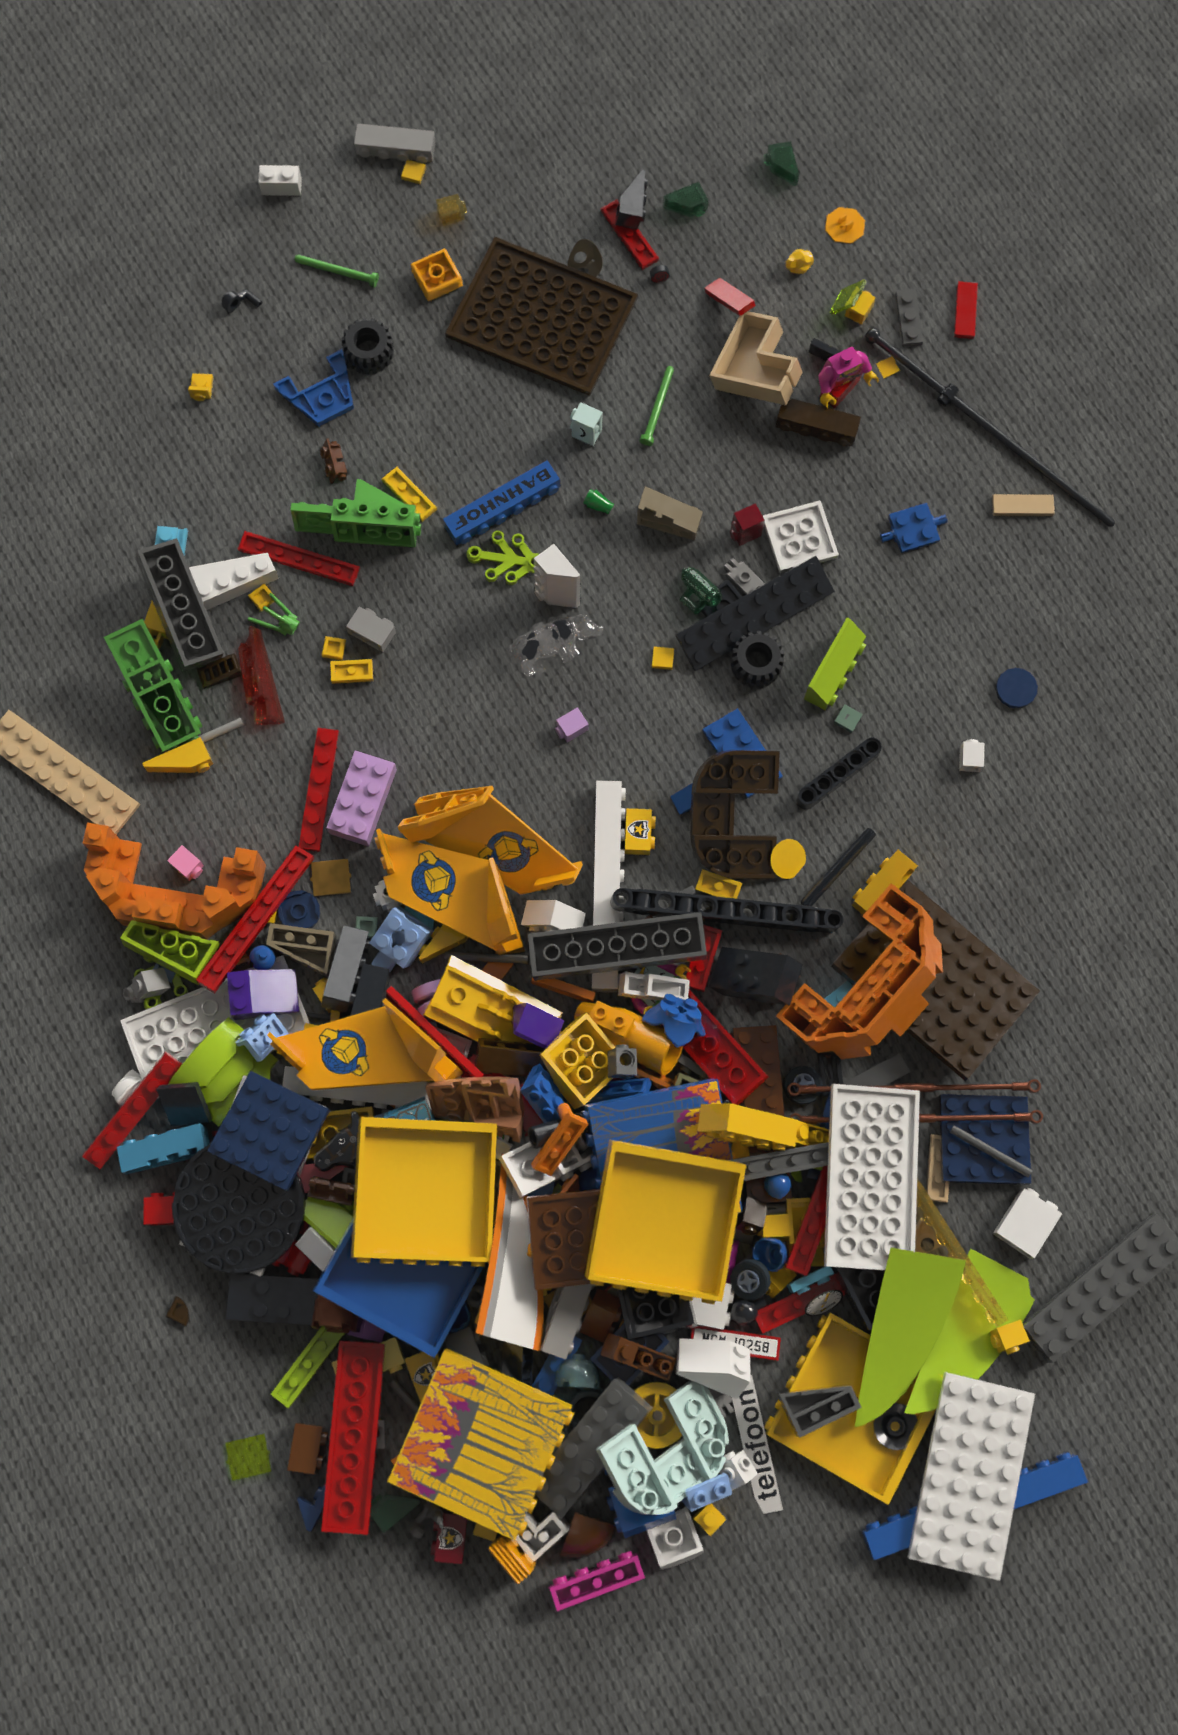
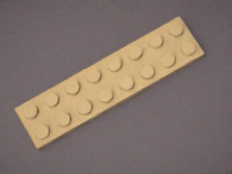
(64, 774)

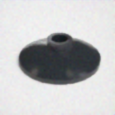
(882, 1427)

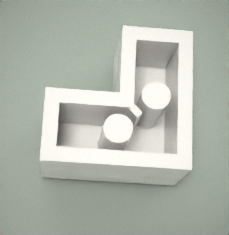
(551, 916)
(542, 1535)

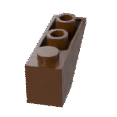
(638, 1356)

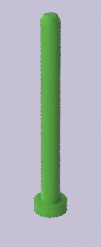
(372, 279)
(647, 438)

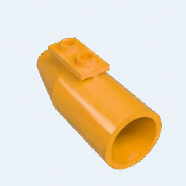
(627, 1028)

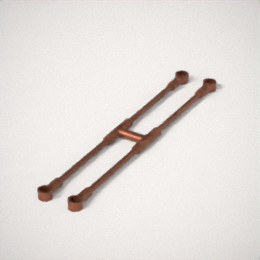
(930, 1087)

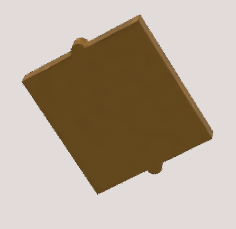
(330, 877)

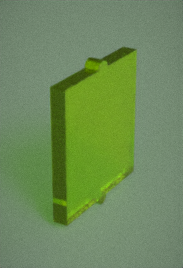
(848, 297)
(248, 1457)

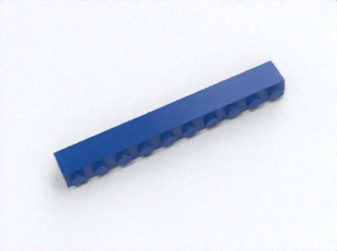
(1033, 1485)

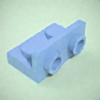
(256, 1037)
(707, 1492)

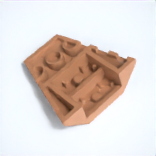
(480, 1101)

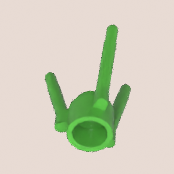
(287, 623)

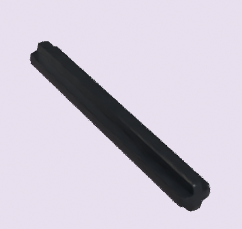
(838, 868)

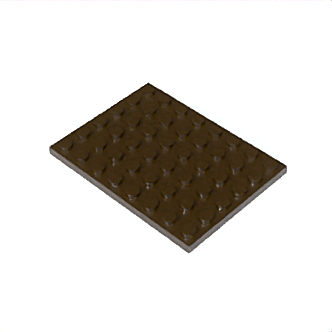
(542, 316)
(968, 1002)

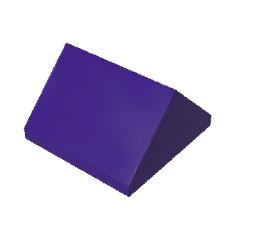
(535, 1024)

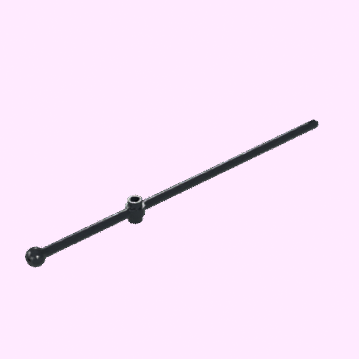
(948, 395)

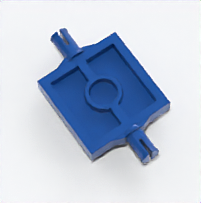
(913, 528)

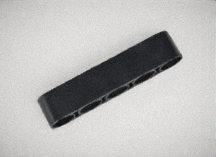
(843, 765)
(517, 1362)

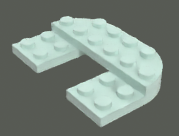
(661, 1483)

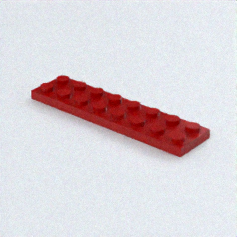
(353, 1438)

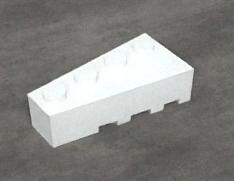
(232, 578)

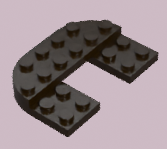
(713, 812)

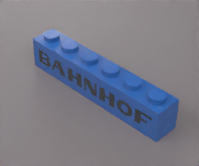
(501, 503)

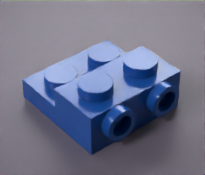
(542, 1094)

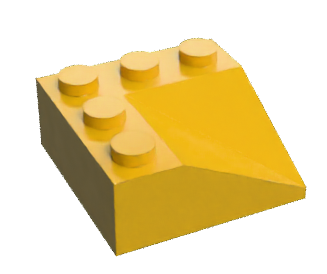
(579, 1060)

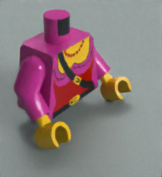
(842, 369)

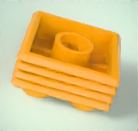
(442, 265)
(512, 1558)

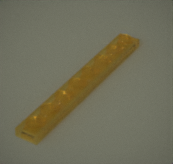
(970, 1275)

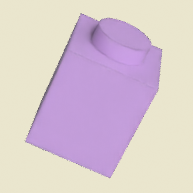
(571, 725)

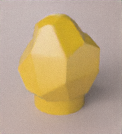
(799, 261)

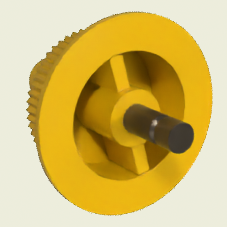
(659, 1426)

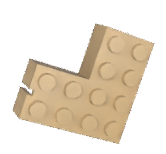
(749, 364)

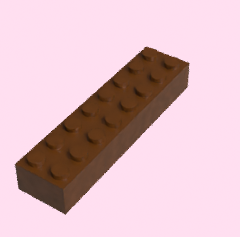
(762, 1047)

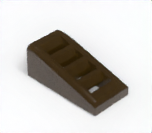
(229, 675)

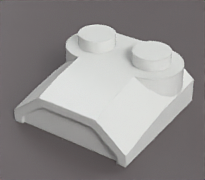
(675, 1540)

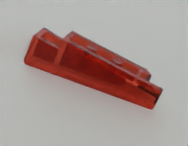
(258, 680)

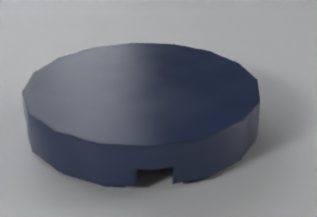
(1016, 688)
(299, 910)

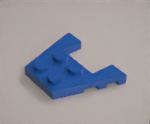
(324, 399)

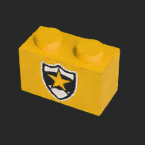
(638, 831)
(421, 1371)

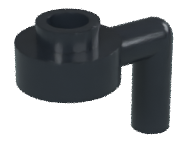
(232, 300)

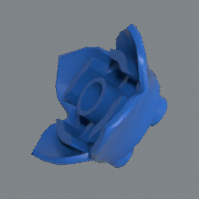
(679, 1017)

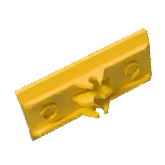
(478, 1003)

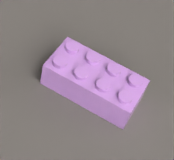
(361, 798)

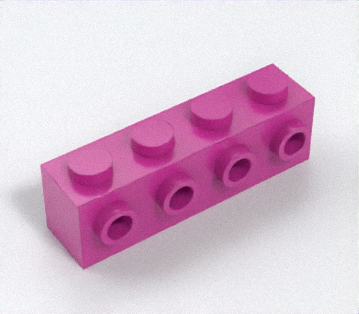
(597, 1581)

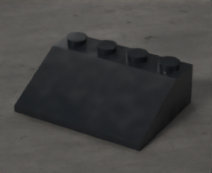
(654, 1314)

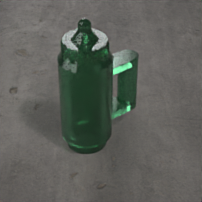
(701, 587)

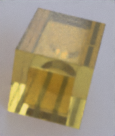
(451, 209)

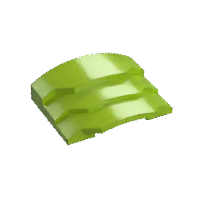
(220, 1067)

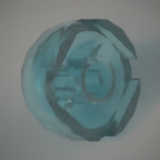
(577, 1373)

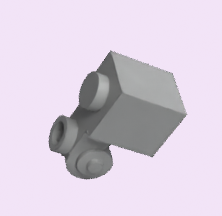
(146, 985)

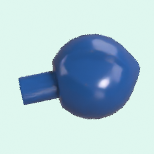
(262, 957)
(777, 1185)

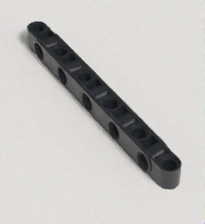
(728, 910)

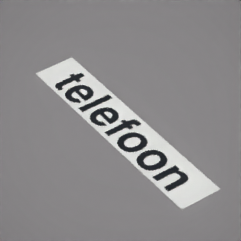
(757, 1449)

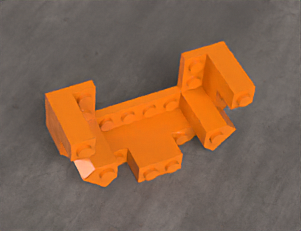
(112, 869)
(884, 996)

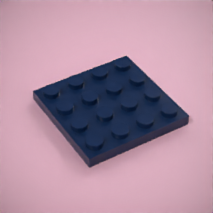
(268, 1130)
(970, 1165)

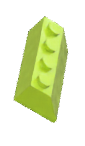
(835, 665)
(328, 1218)

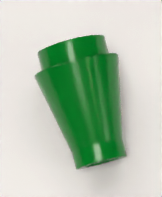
(598, 502)

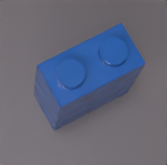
(632, 1522)

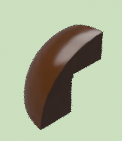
(587, 1536)

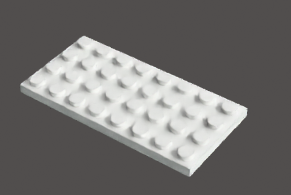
(187, 1020)
(871, 1175)
(971, 1476)

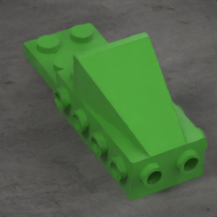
(369, 511)
(153, 686)

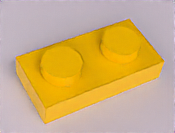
(351, 671)
(718, 885)

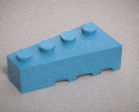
(162, 1149)

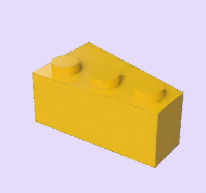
(893, 871)

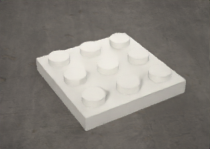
(799, 535)

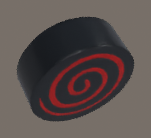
(659, 273)

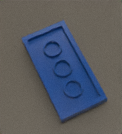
(733, 733)

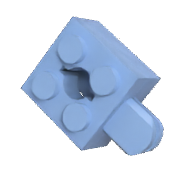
(399, 939)

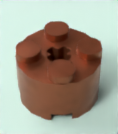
(333, 1317)

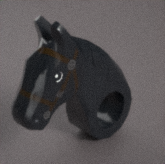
(340, 1149)

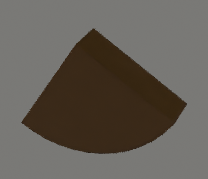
(178, 1311)

